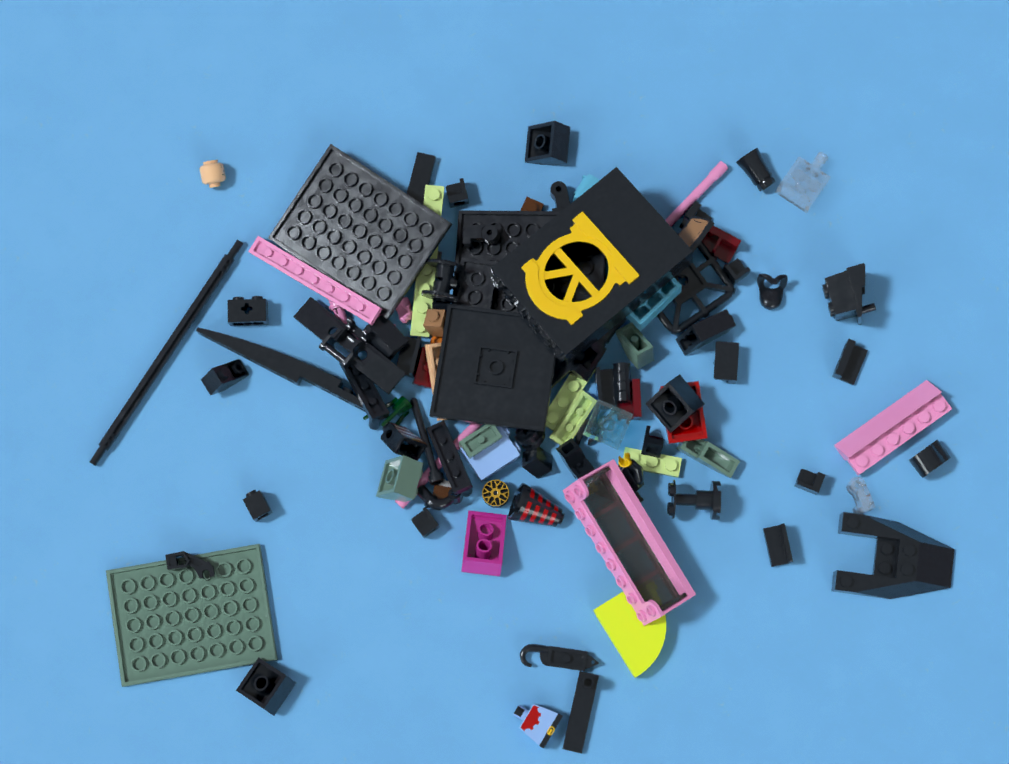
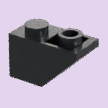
(224, 376)

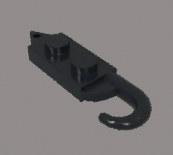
(559, 657)

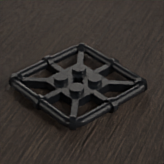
(694, 284)

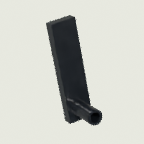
(421, 176)
(368, 396)
(450, 459)
(580, 712)

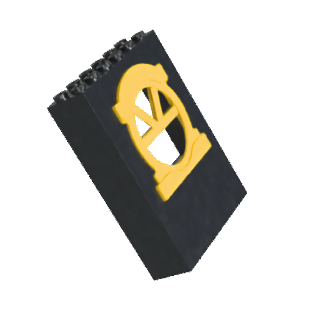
(640, 255)

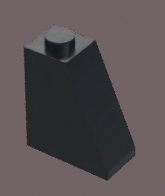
(705, 331)

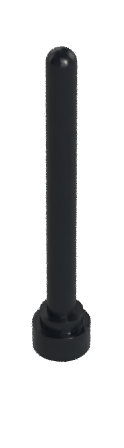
(436, 476)

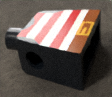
(394, 438)

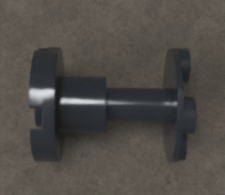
(701, 500)

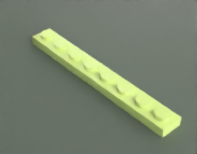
(433, 200)

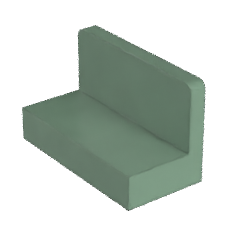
(480, 440)

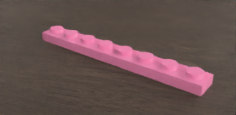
(315, 280)

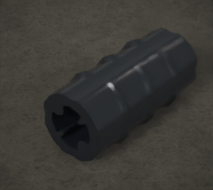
(622, 382)

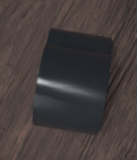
(929, 458)

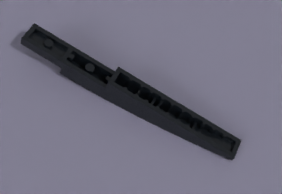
(283, 365)

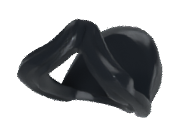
(771, 297)

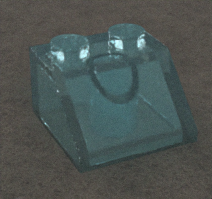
(608, 424)

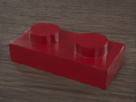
(421, 374)

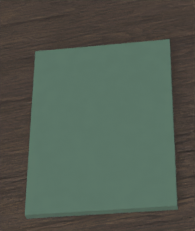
(189, 625)

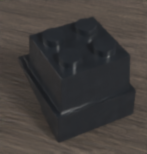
(846, 294)

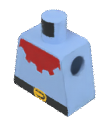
(538, 723)

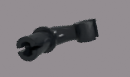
(435, 503)

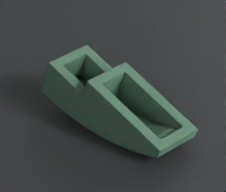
(710, 456)

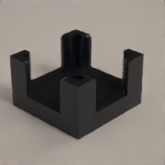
(591, 359)

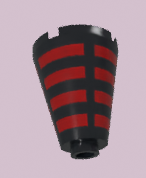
(534, 508)

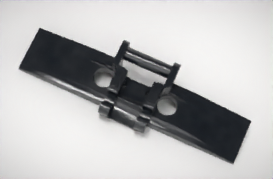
(354, 340)

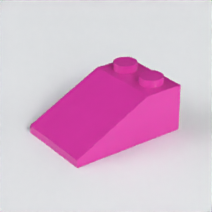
(484, 543)

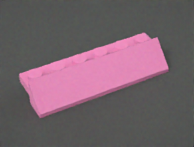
(893, 427)

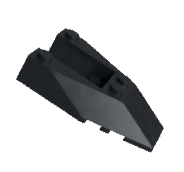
(903, 560)

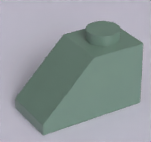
(635, 345)

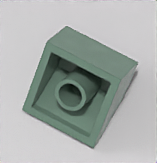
(400, 479)

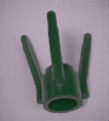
(401, 406)

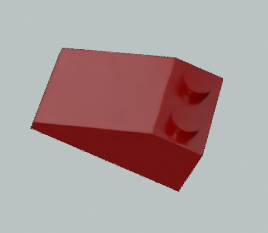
(694, 427)

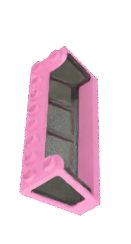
(628, 542)

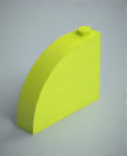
(634, 642)

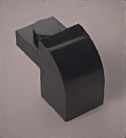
(574, 459)

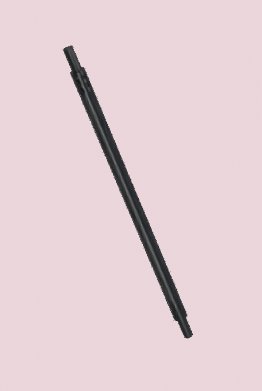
(166, 353)

